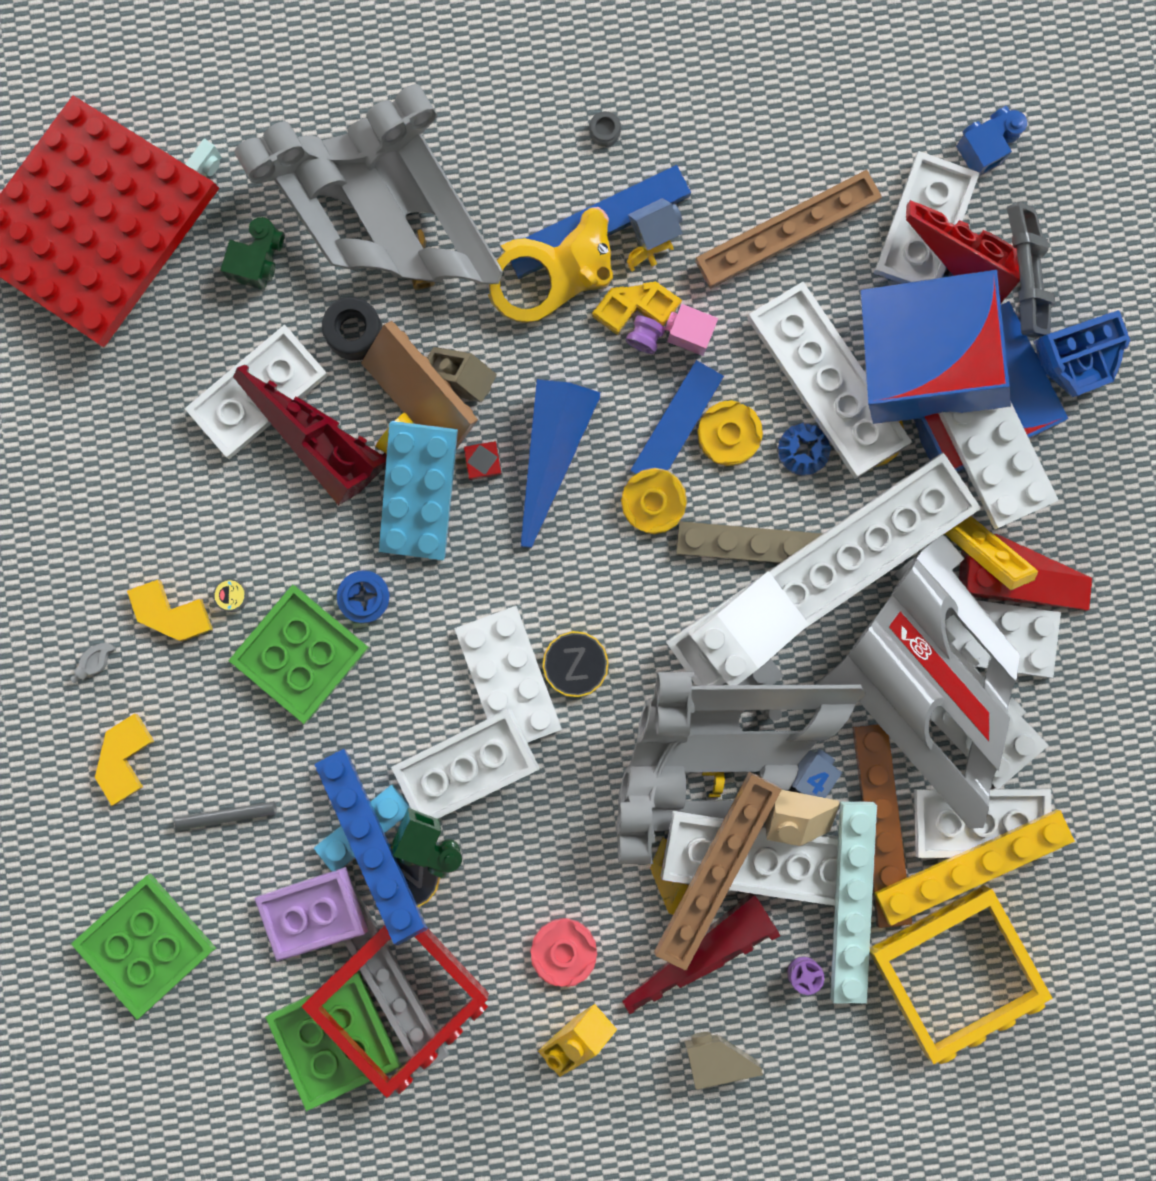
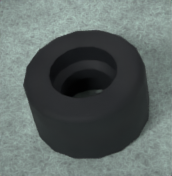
(340, 312)

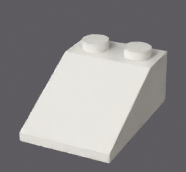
(748, 629)

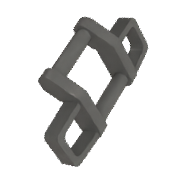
(1031, 247)

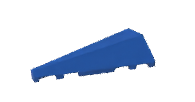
(558, 425)

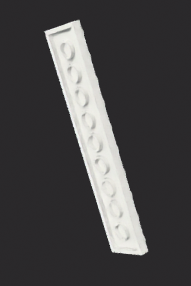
(856, 551)

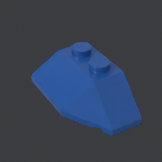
(1084, 353)

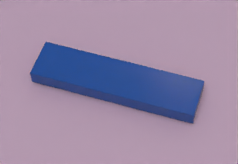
(679, 419)

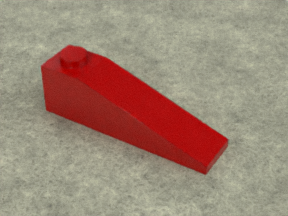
(964, 250)
(1053, 586)

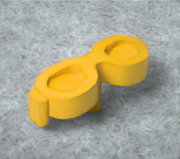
(640, 254)
(719, 781)

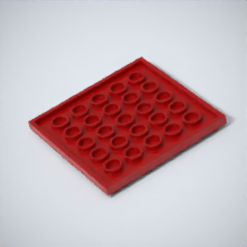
(94, 219)

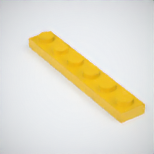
(974, 867)

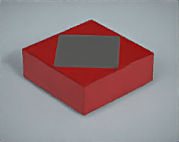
(482, 460)

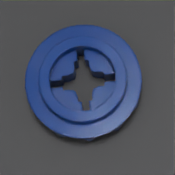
(802, 463)
(351, 587)

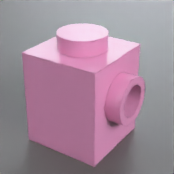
(690, 329)

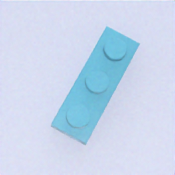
(389, 808)

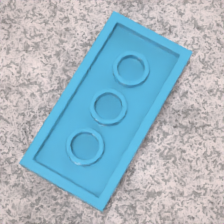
(417, 490)

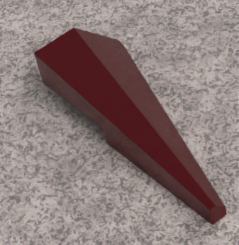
(334, 457)
(725, 939)

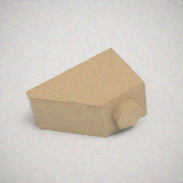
(800, 818)

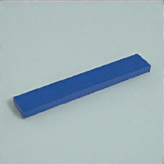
(666, 185)

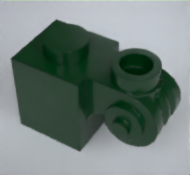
(253, 262)
(417, 845)

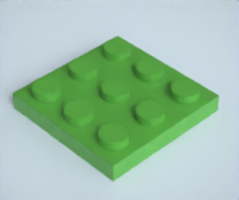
(299, 654)
(143, 946)
(315, 1060)

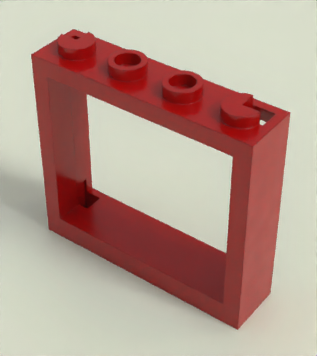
(427, 1053)

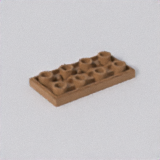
(415, 383)

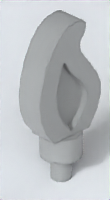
(93, 661)

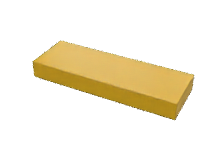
(992, 553)

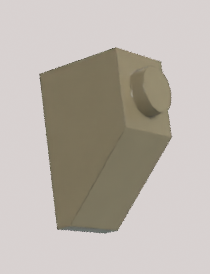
(464, 373)
(718, 1061)

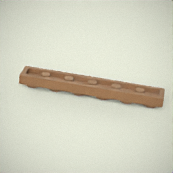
(788, 229)
(717, 871)

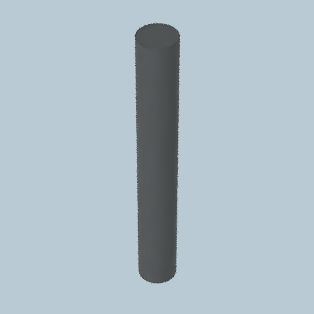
(225, 815)

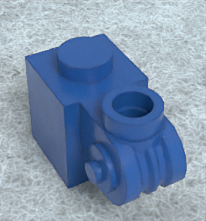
(986, 144)

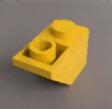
(578, 1041)

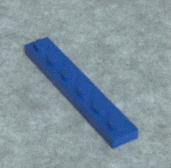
(371, 847)

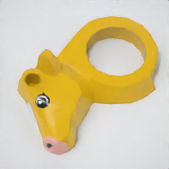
(573, 267)

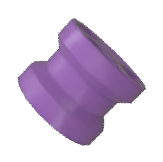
(645, 334)
(809, 981)

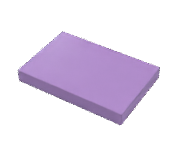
(311, 914)

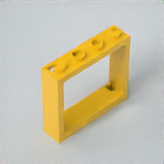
(935, 924)

